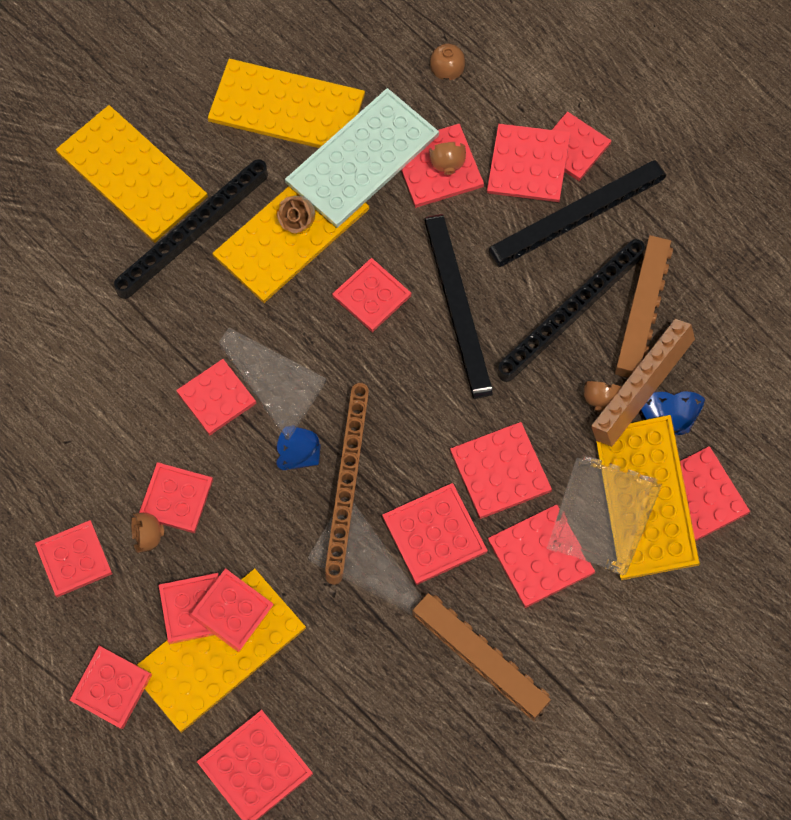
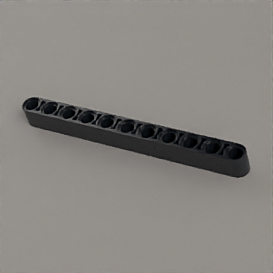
(576, 213)
(189, 236)
(458, 307)
(568, 317)

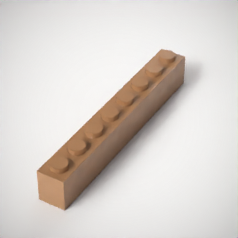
(643, 305)
(643, 382)
(481, 657)

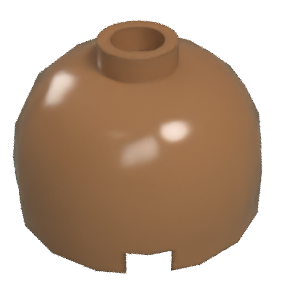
(447, 61)
(448, 157)
(296, 214)
(599, 394)
(146, 531)

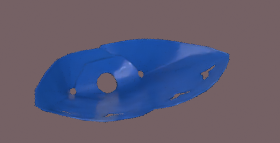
(682, 413)
(301, 450)

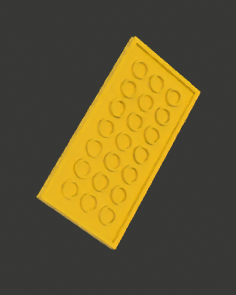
(283, 104)
(131, 173)
(268, 256)
(669, 534)
(201, 671)

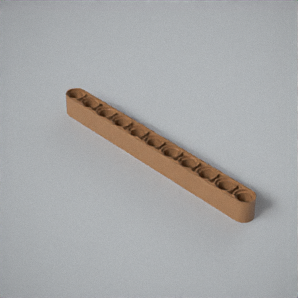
(343, 489)

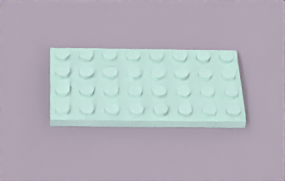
(362, 157)

